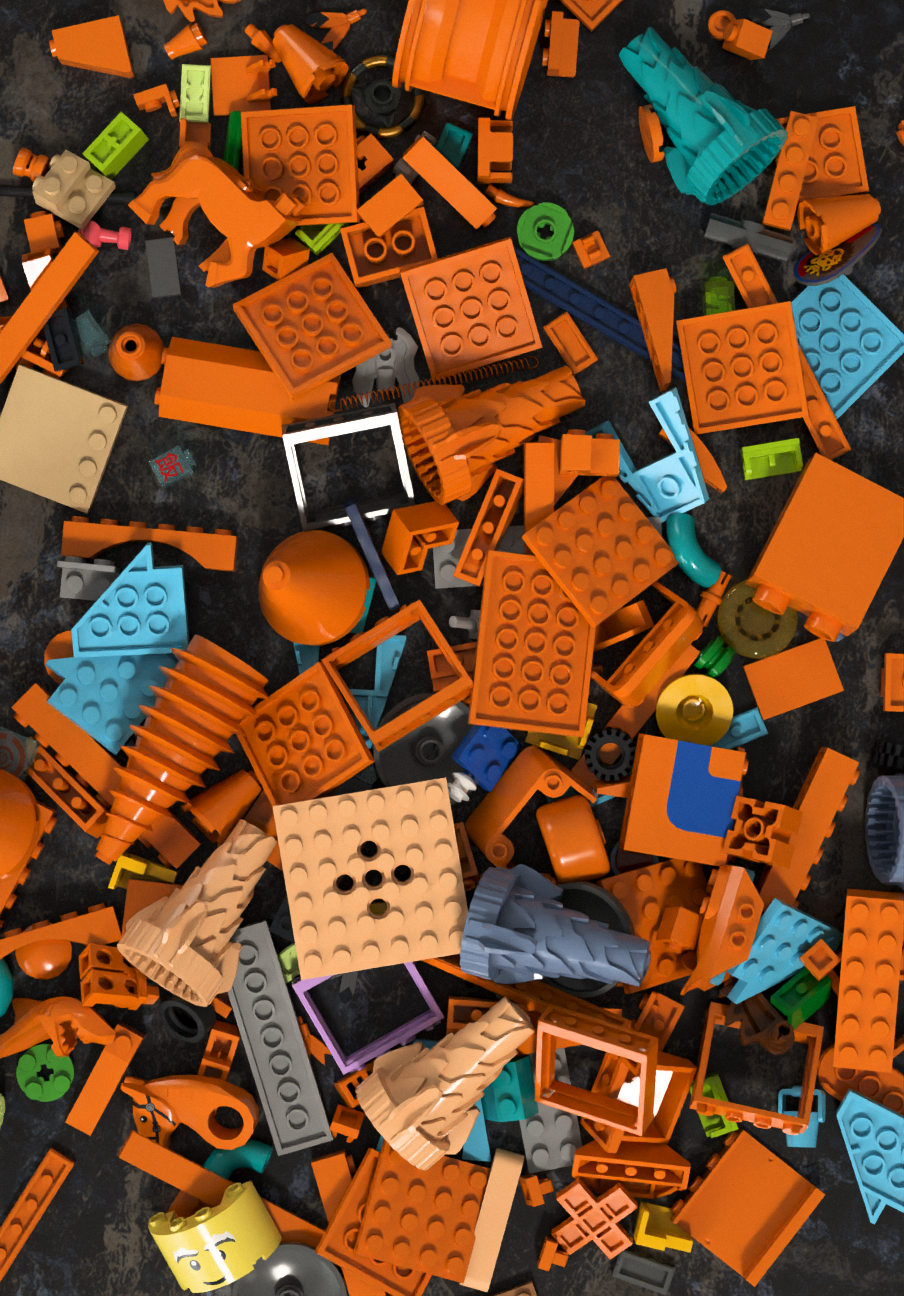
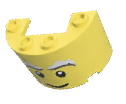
(216, 1242)

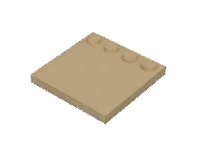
(57, 438)

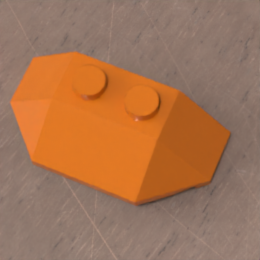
(641, 1167)

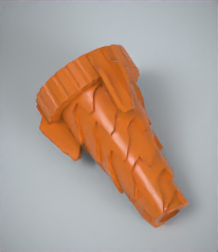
(461, 436)

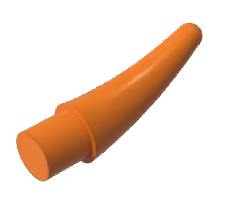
(504, 198)

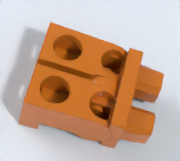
(112, 979)

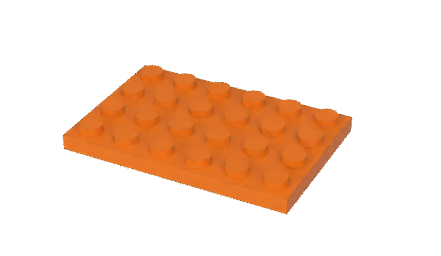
(530, 651)

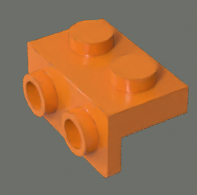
(563, 45)
(658, 1017)

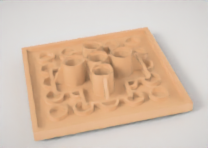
(336, 926)

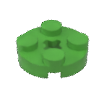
(559, 223)
(36, 1086)

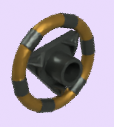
(380, 99)

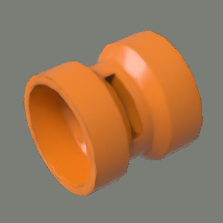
(30, 165)

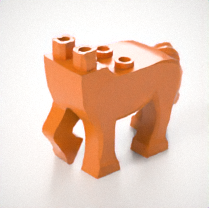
(228, 202)

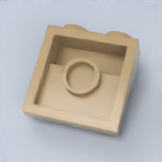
(72, 189)

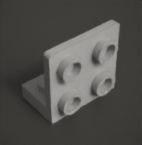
(86, 580)

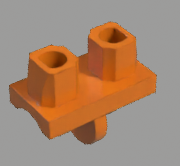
(39, 354)

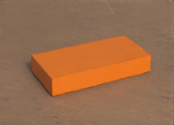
(570, 343)

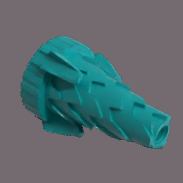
(716, 137)

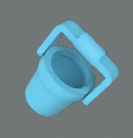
(809, 1137)

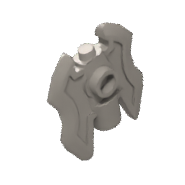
(387, 366)

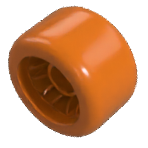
(573, 839)

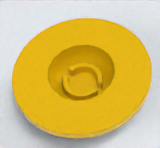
(694, 710)

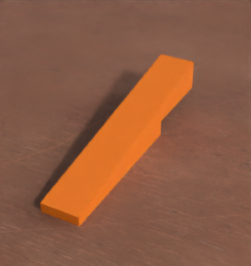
(632, 719)

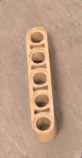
(493, 1218)

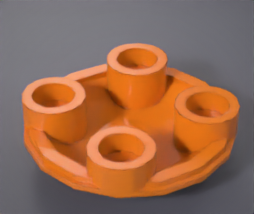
(44, 958)

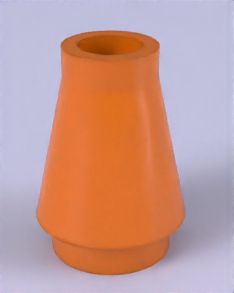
(186, 41)

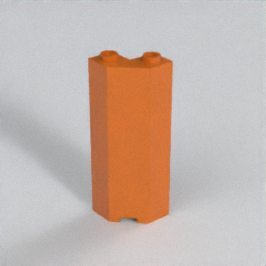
(234, 390)

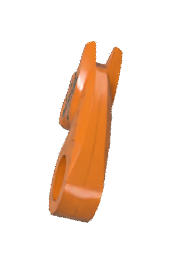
(190, 1099)

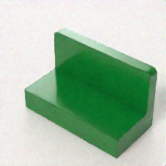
(802, 996)

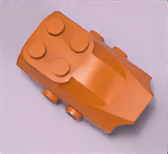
(727, 926)

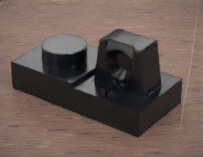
(63, 340)

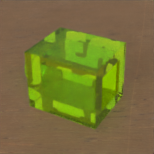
(718, 296)

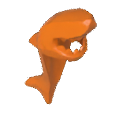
(55, 1019)

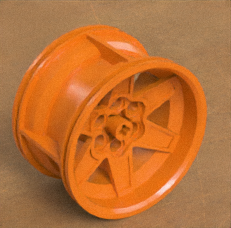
(469, 49)

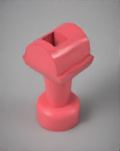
(97, 235)

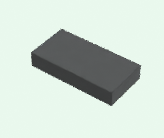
(163, 268)
(643, 1271)

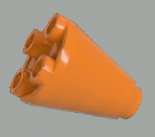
(141, 362)

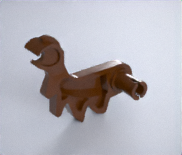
(759, 1022)

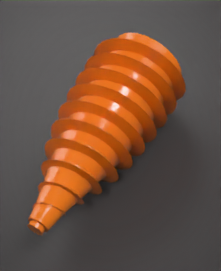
(180, 738)

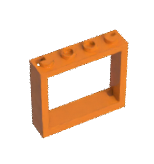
(424, 711)
(804, 1033)
(605, 1037)

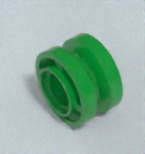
(714, 657)

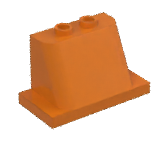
(620, 1080)

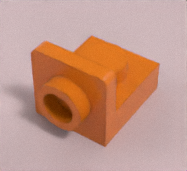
(154, 97)

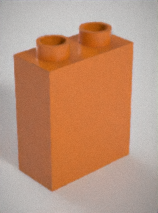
(829, 548)

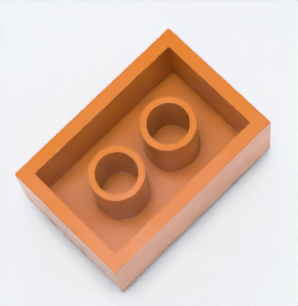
(381, 258)

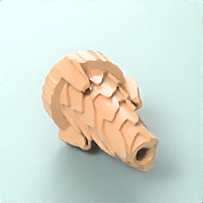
(187, 936)
(428, 1097)

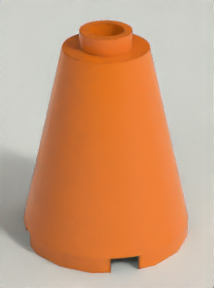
(308, 63)
(835, 219)
(223, 805)

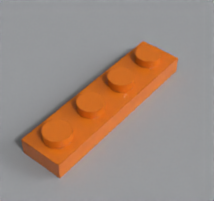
(790, 171)

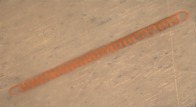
(387, 391)

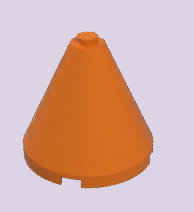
(313, 588)
(17, 823)

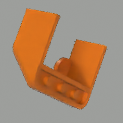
(654, 653)
(528, 772)

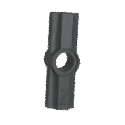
(747, 232)

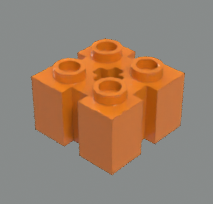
(762, 832)

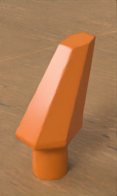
(262, 41)

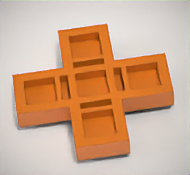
(594, 1218)

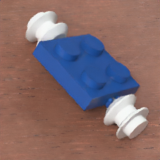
(484, 757)

